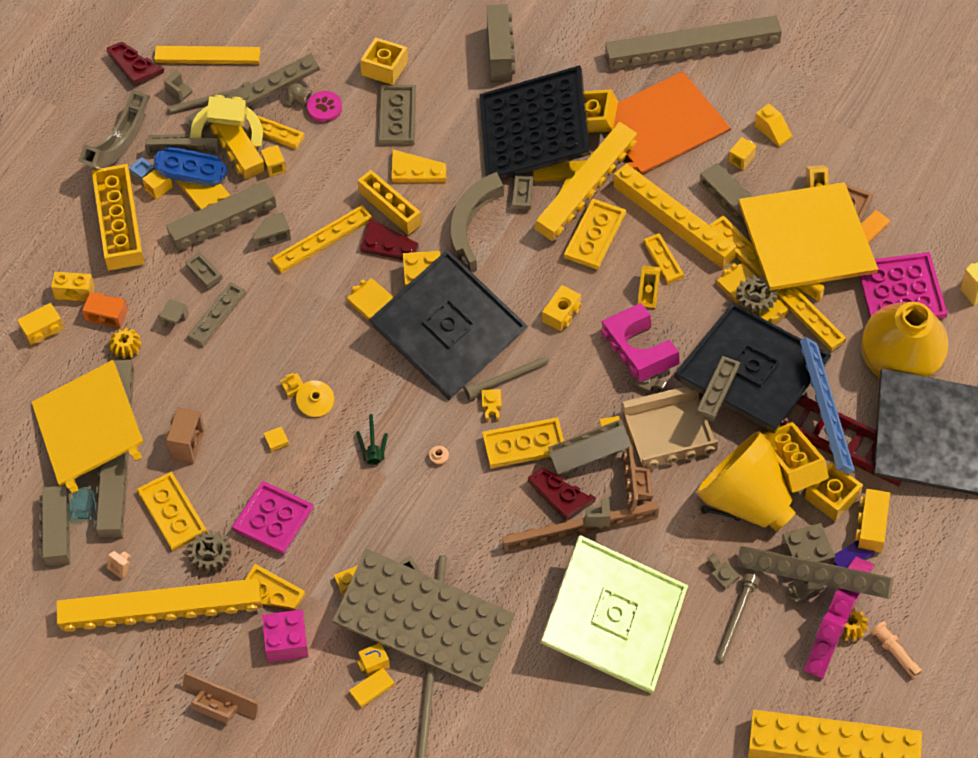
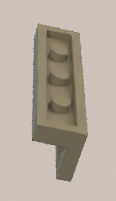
(207, 144)

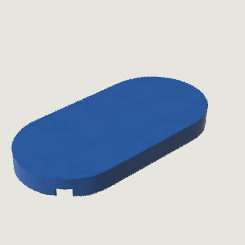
(190, 166)

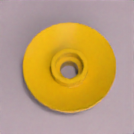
(311, 406)

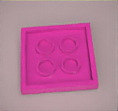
(273, 517)

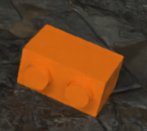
(105, 310)

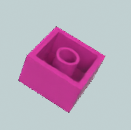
(285, 635)

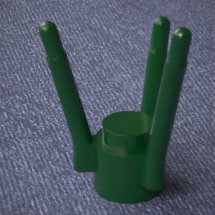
(373, 454)

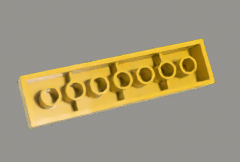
(812, 737)

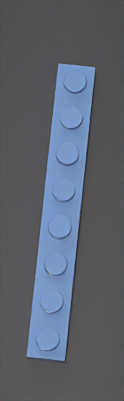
(827, 406)

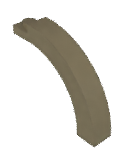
(122, 135)
(470, 203)

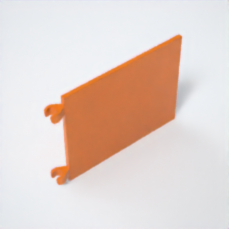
(668, 121)

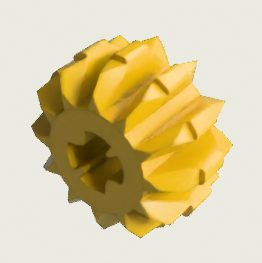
(125, 343)
(858, 628)

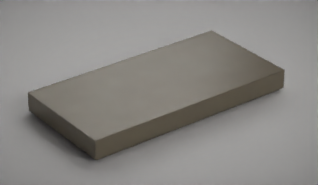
(397, 115)

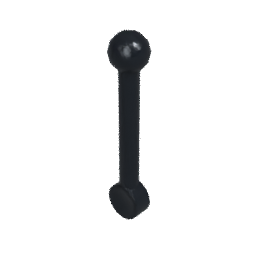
(704, 510)

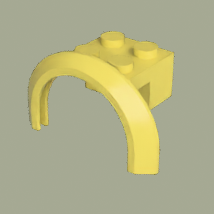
(227, 111)

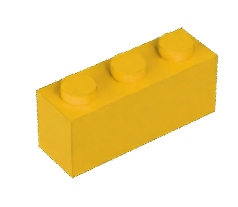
(872, 520)

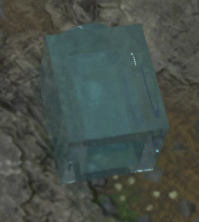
(82, 504)

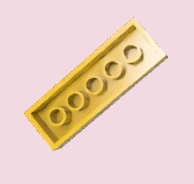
(117, 217)

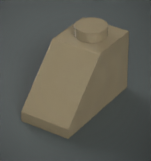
(272, 231)

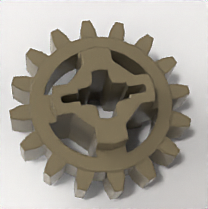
(756, 294)
(210, 558)

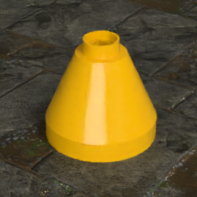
(904, 340)
(750, 485)

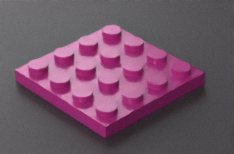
(904, 280)

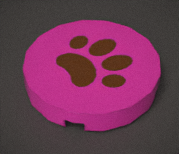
(324, 106)

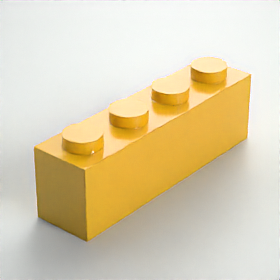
(239, 149)
(389, 202)

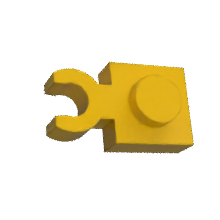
(491, 403)

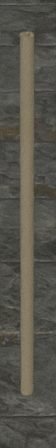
(429, 682)

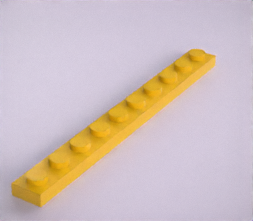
(791, 297)

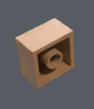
(185, 435)

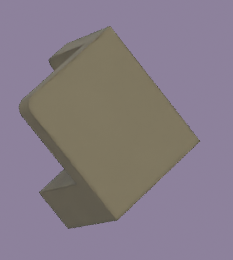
(175, 86)
(173, 312)
(598, 515)

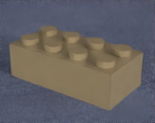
(500, 43)

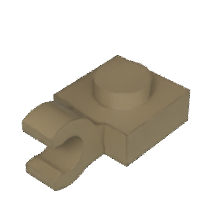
(650, 384)
(722, 574)

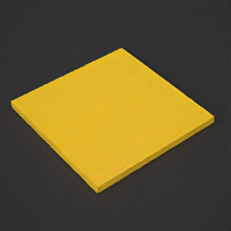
(807, 236)

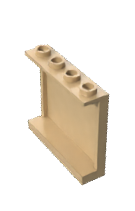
(667, 428)

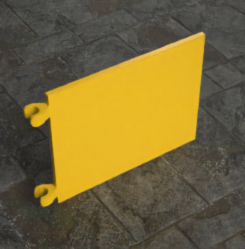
(87, 424)

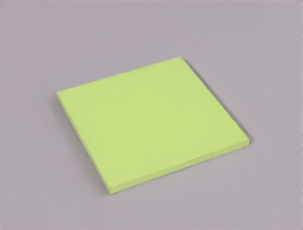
(614, 614)

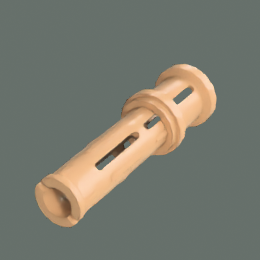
(891, 643)

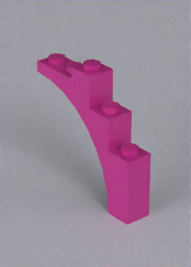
(834, 624)

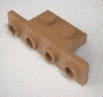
(637, 481)
(217, 700)

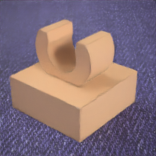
(118, 563)

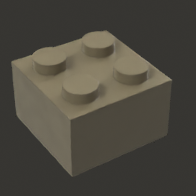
(808, 544)

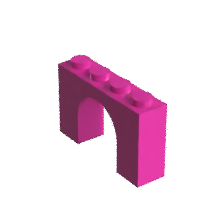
(640, 362)

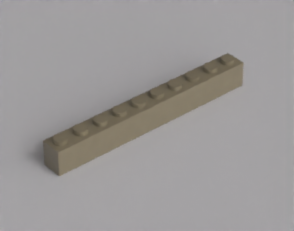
(693, 42)
(113, 476)

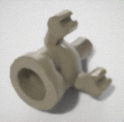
(299, 93)

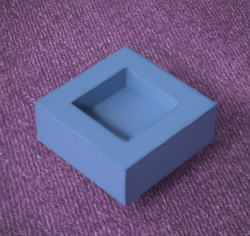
(141, 168)

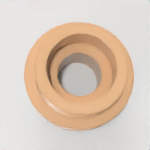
(439, 460)

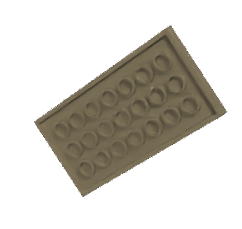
(423, 618)

